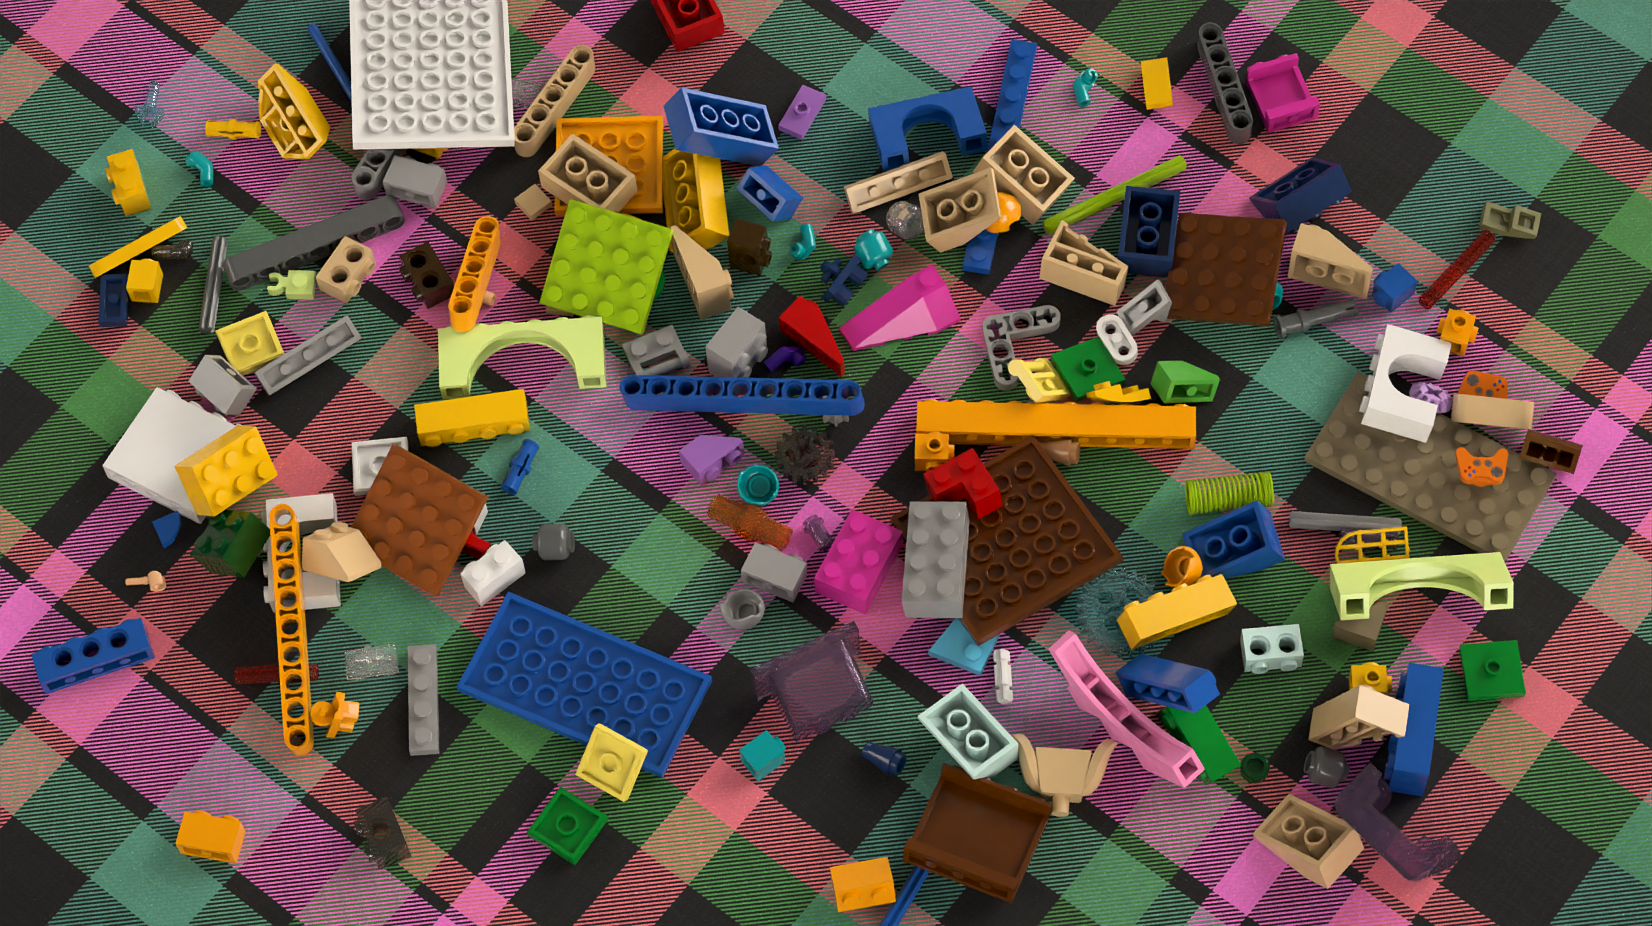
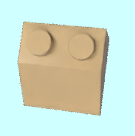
(338, 553)

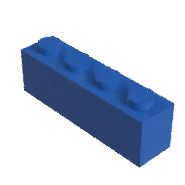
(1168, 683)

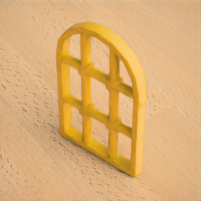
(1384, 542)

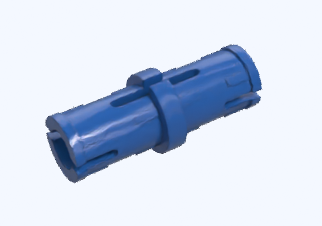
(520, 466)

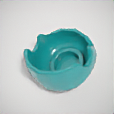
(757, 485)

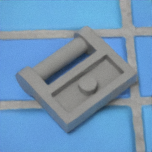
(655, 348)

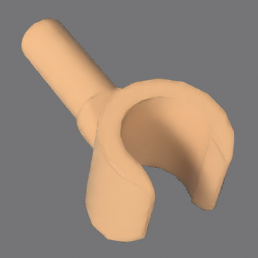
(154, 579)

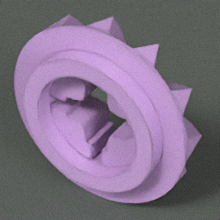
(1433, 395)

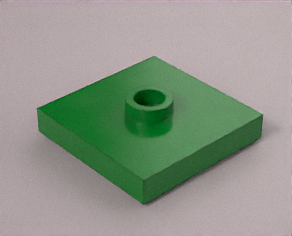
(1086, 366)
(1492, 670)
(567, 825)

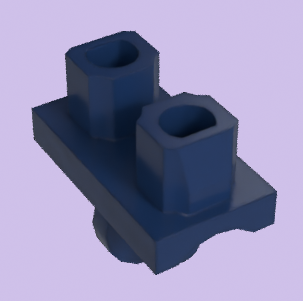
(837, 290)

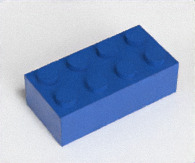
(720, 127)
(1411, 755)

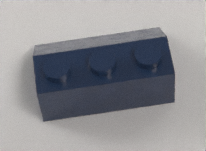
(1303, 193)

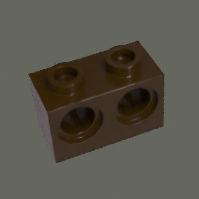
(430, 274)

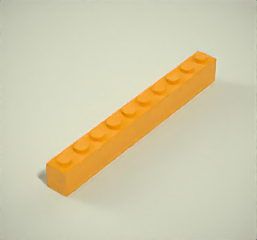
(1089, 425)

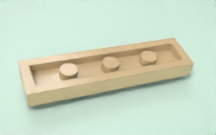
(898, 182)

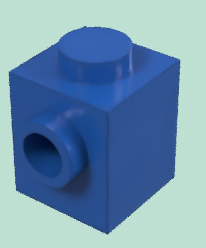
(1393, 287)

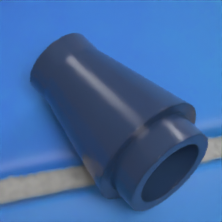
(886, 758)

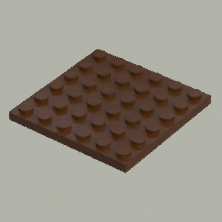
(1030, 547)

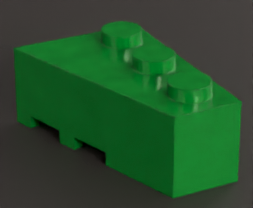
(1205, 737)

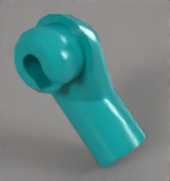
(1082, 85)
(201, 162)
(806, 246)

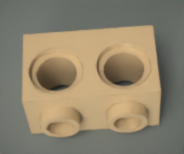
(341, 268)

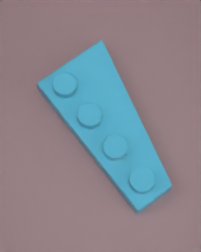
(960, 650)

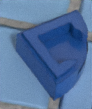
(168, 528)

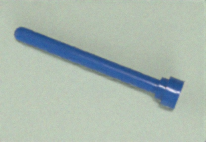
(331, 59)

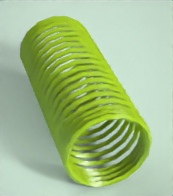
(1194, 498)

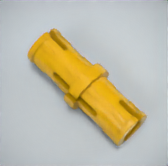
(233, 129)

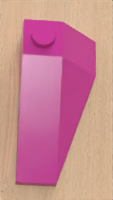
(910, 309)

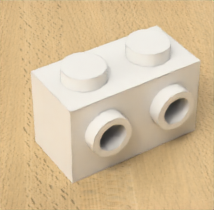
(492, 572)

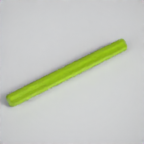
(1114, 194)

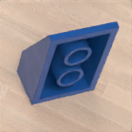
(1237, 542)

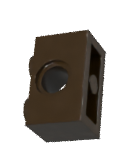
(749, 247)

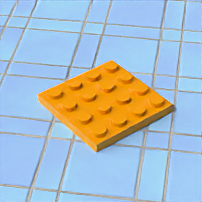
(631, 143)

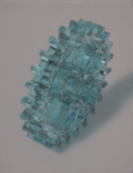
(1114, 588)

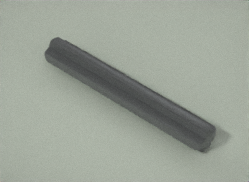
(213, 285)

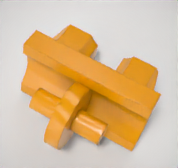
(338, 714)

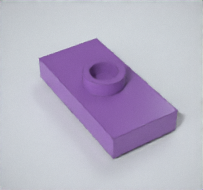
(802, 112)

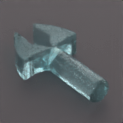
(150, 106)

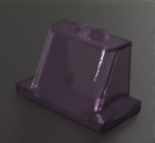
(816, 682)

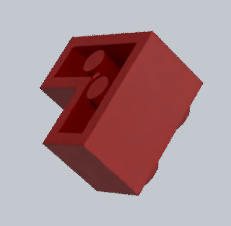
(964, 479)

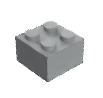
(737, 346)

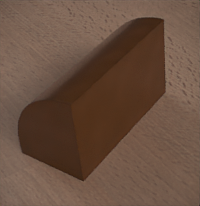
(1551, 451)

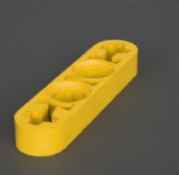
(137, 246)

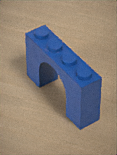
(952, 108)

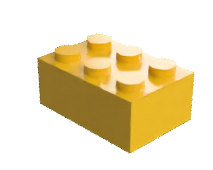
(226, 470)

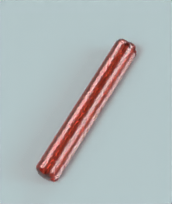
(1456, 269)

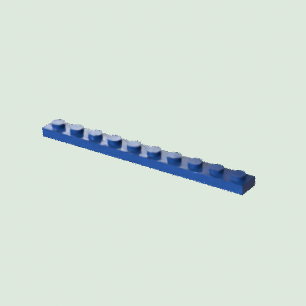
(1008, 113)

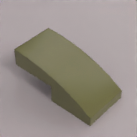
(1510, 222)

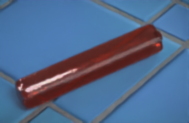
(267, 674)

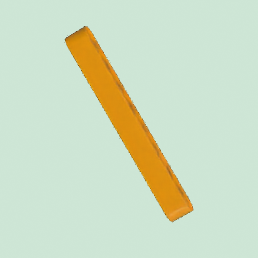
(291, 615)

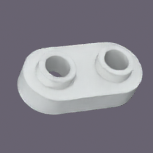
(1118, 341)

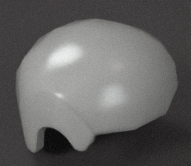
(742, 609)

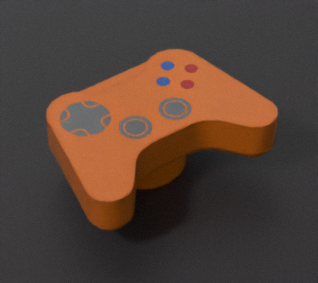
(1484, 384)
(1481, 470)

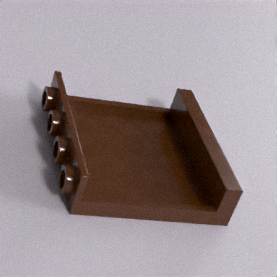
(978, 833)

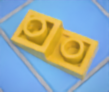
(1157, 83)
(1115, 395)

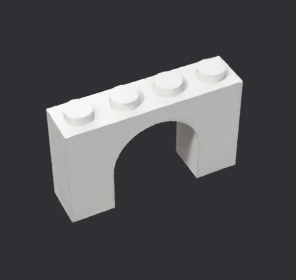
(1385, 405)
(313, 514)

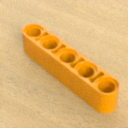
(474, 274)

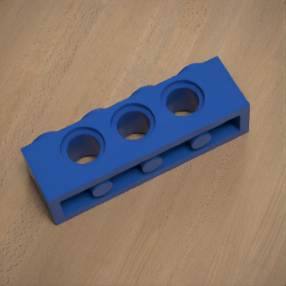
(107, 660)

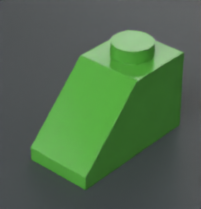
(1183, 382)

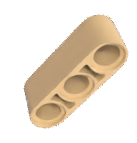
(1492, 411)

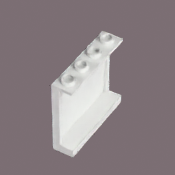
(159, 439)

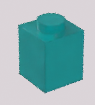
(763, 755)

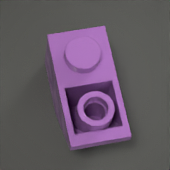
(710, 455)

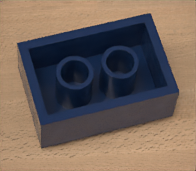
(1148, 230)

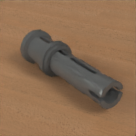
(1303, 320)

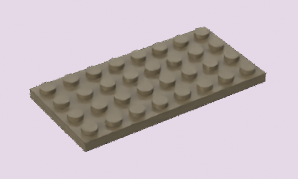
(1425, 478)

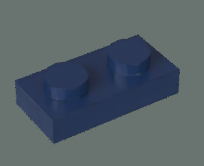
(113, 301)

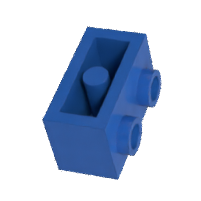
(769, 193)

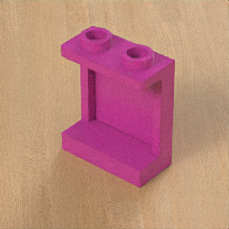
(1281, 93)

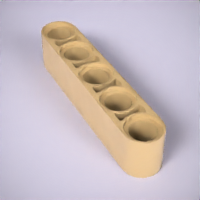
(554, 90)

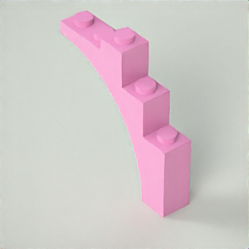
(1124, 722)

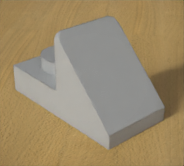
(1145, 307)

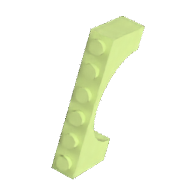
(576, 339)
(1479, 576)

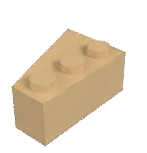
(1082, 267)
(1357, 716)

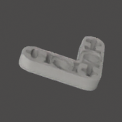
(1009, 332)

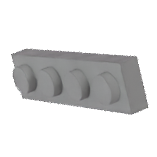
(307, 355)
(423, 700)

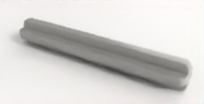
(1335, 522)

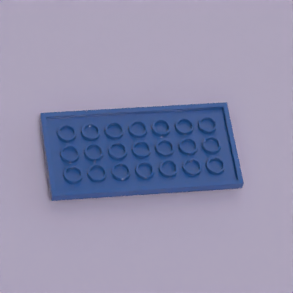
(580, 676)

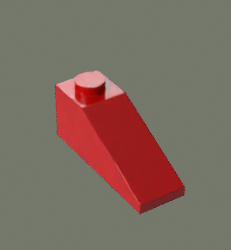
(807, 327)

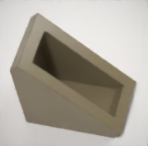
(1362, 631)

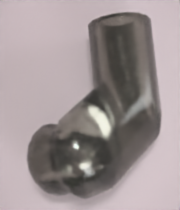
(180, 251)

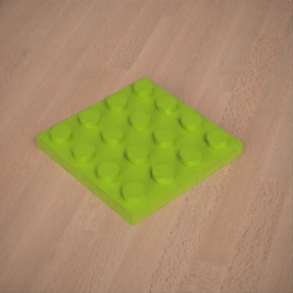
(606, 266)

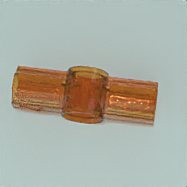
(749, 522)

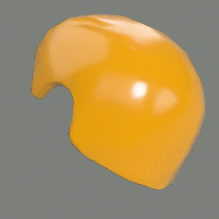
(1010, 212)
(1182, 566)

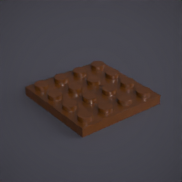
(1225, 268)

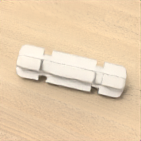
(1002, 676)

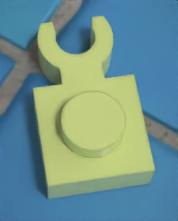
(297, 285)

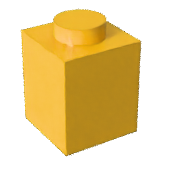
(144, 280)

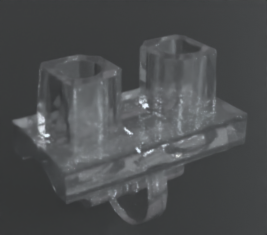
(371, 661)

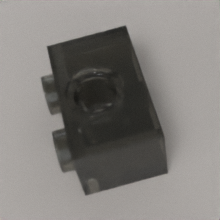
(377, 817)

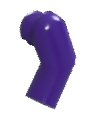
(785, 354)

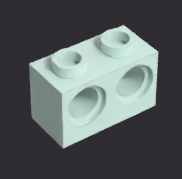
(1269, 641)

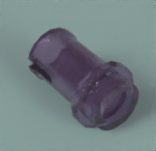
(816, 529)

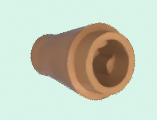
(1062, 451)

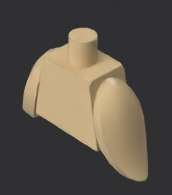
(1062, 773)

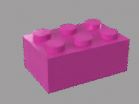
(858, 561)

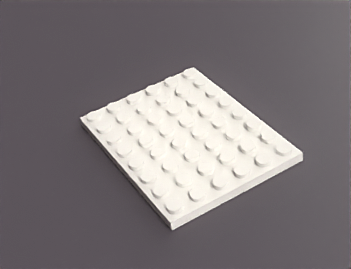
(430, 74)

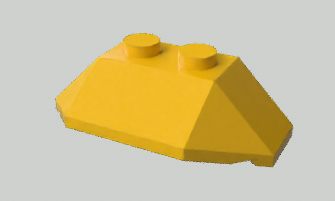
(290, 115)

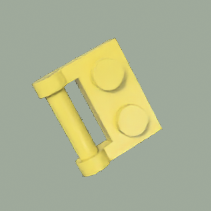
(1043, 384)

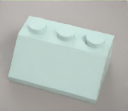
(970, 734)

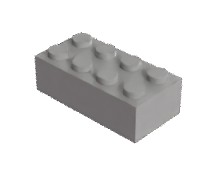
(935, 560)

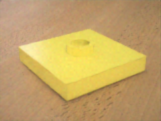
(250, 343)
(611, 762)

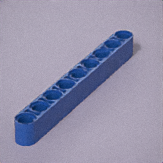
(752, 402)

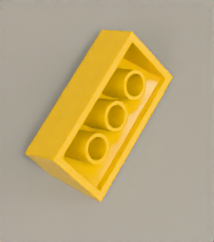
(695, 197)

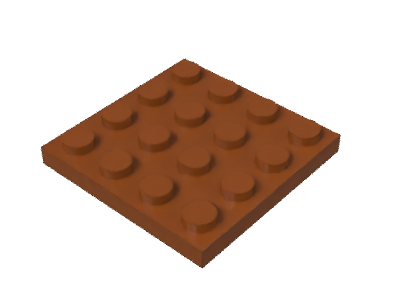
(418, 519)

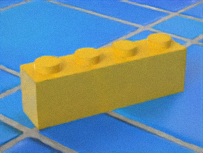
(472, 418)
(1176, 611)

